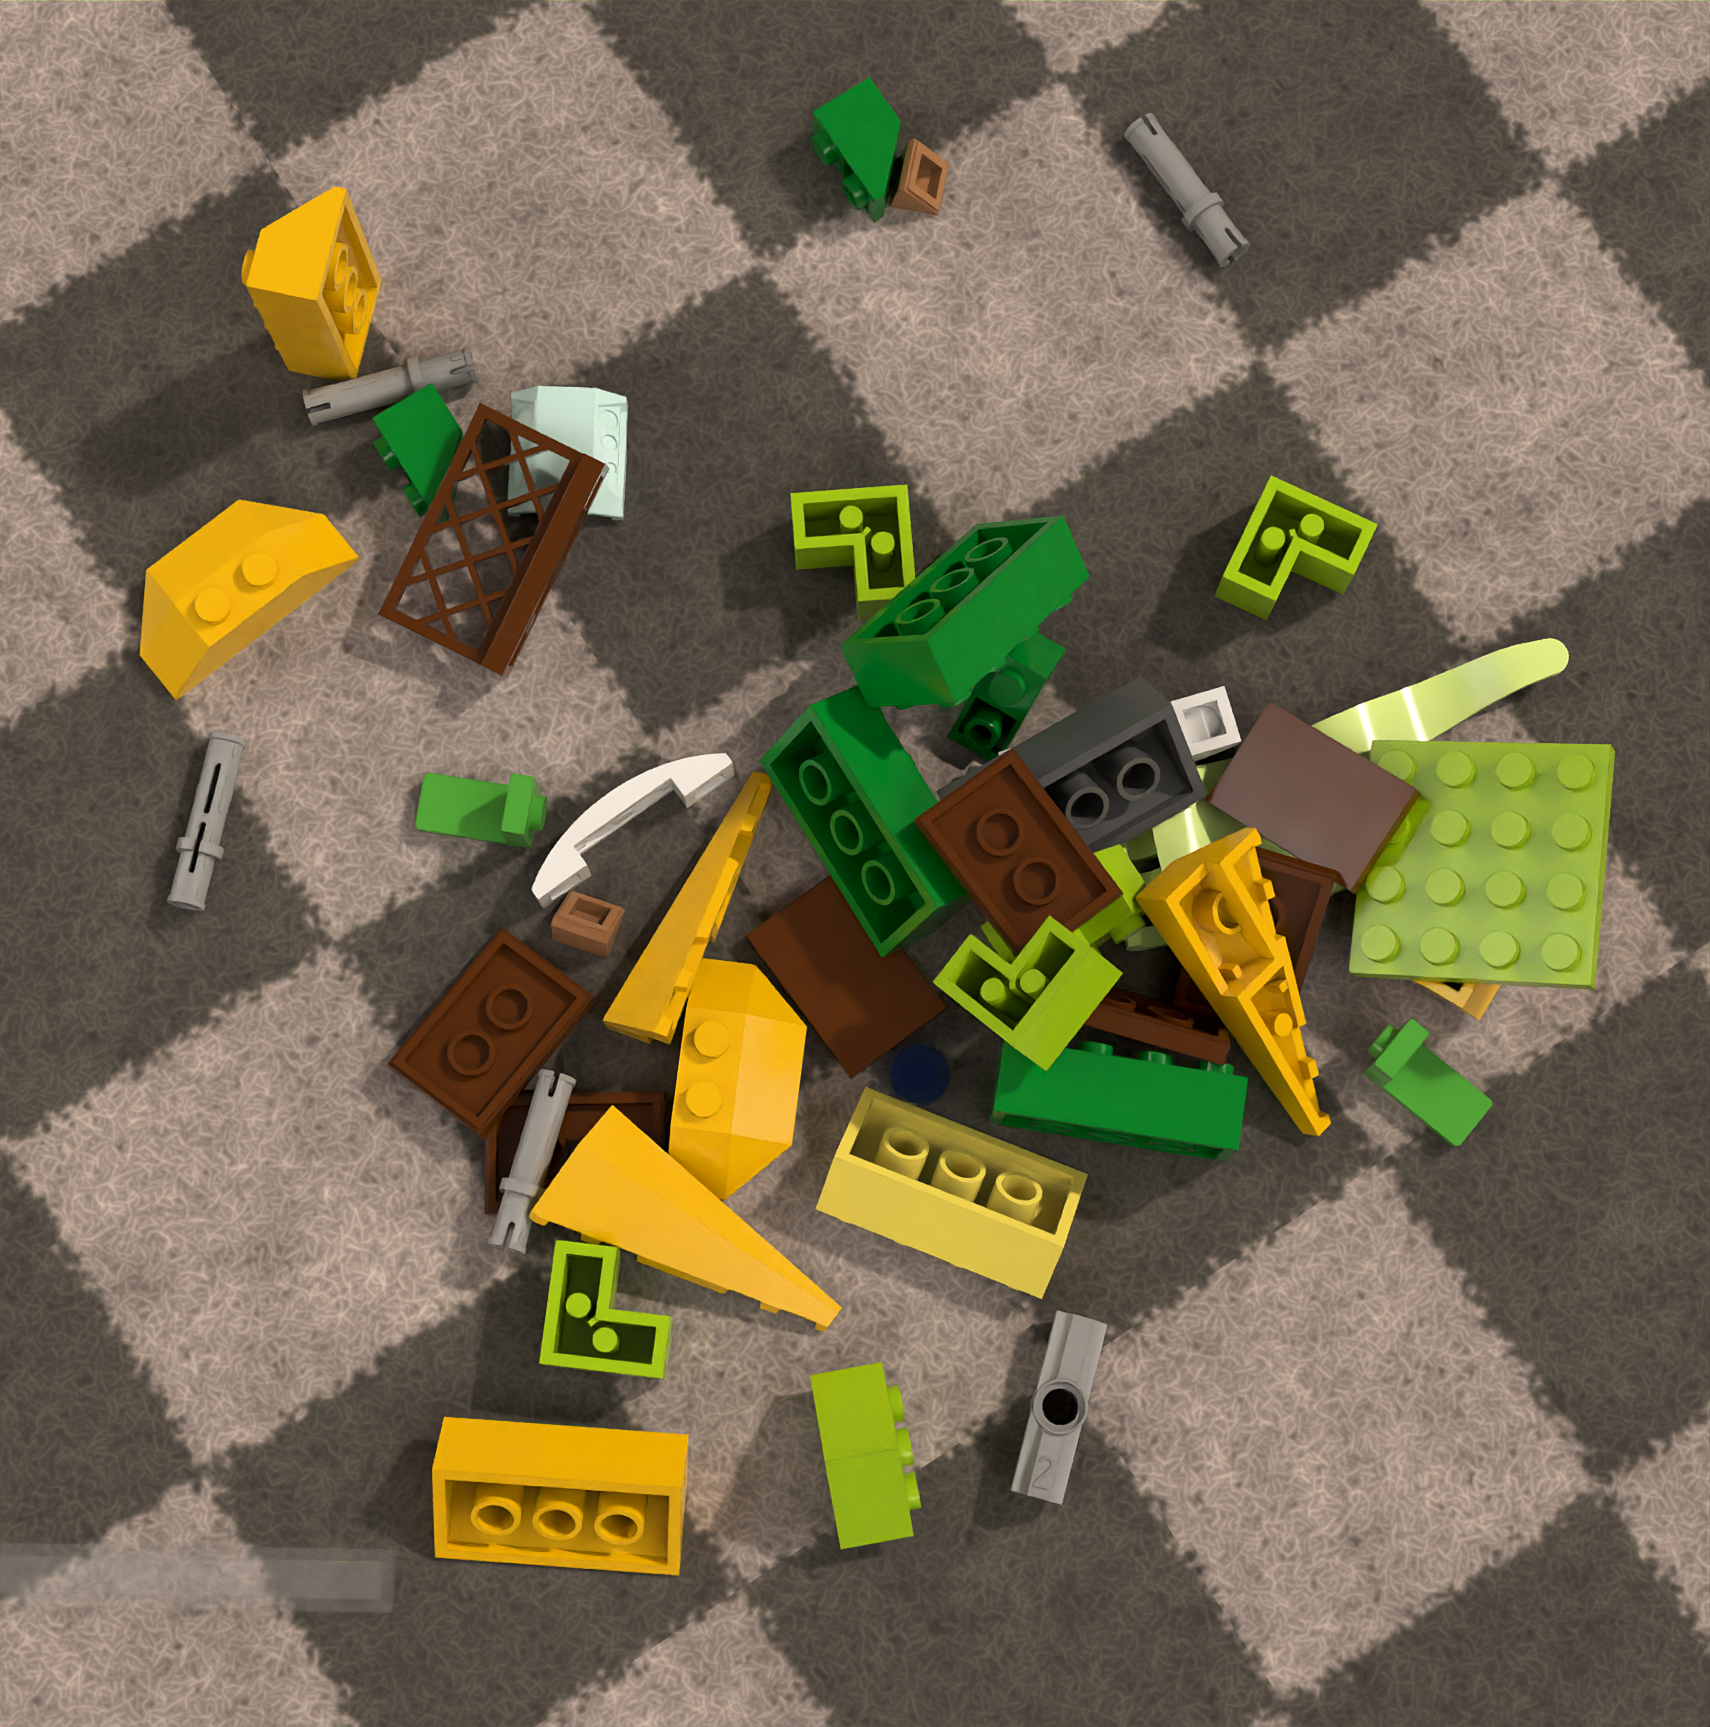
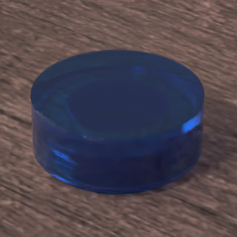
(919, 1075)

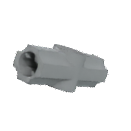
(1066, 1366)

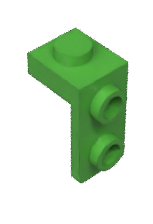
(482, 809)
(1425, 1083)

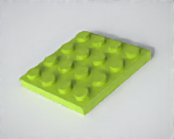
(1490, 866)

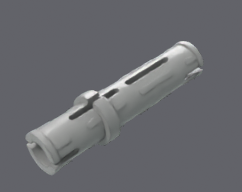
(1198, 205)
(389, 385)
(206, 823)
(531, 1162)

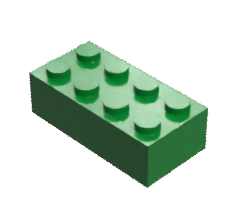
(965, 613)
(858, 808)
(1123, 1100)

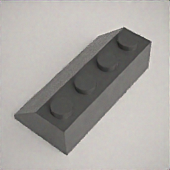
(1113, 765)

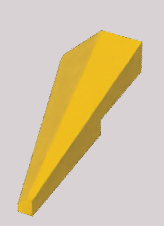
(1223, 933)
(664, 974)
(643, 1201)

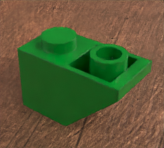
(862, 141)
(422, 441)
(1006, 697)

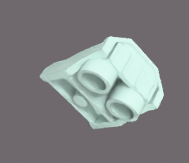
(584, 420)

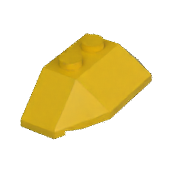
(233, 586)
(735, 1077)

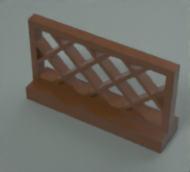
(540, 563)

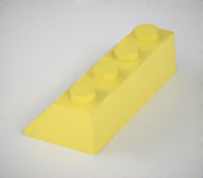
(952, 1192)

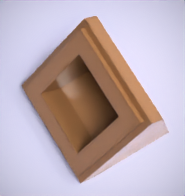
(919, 179)
(587, 923)

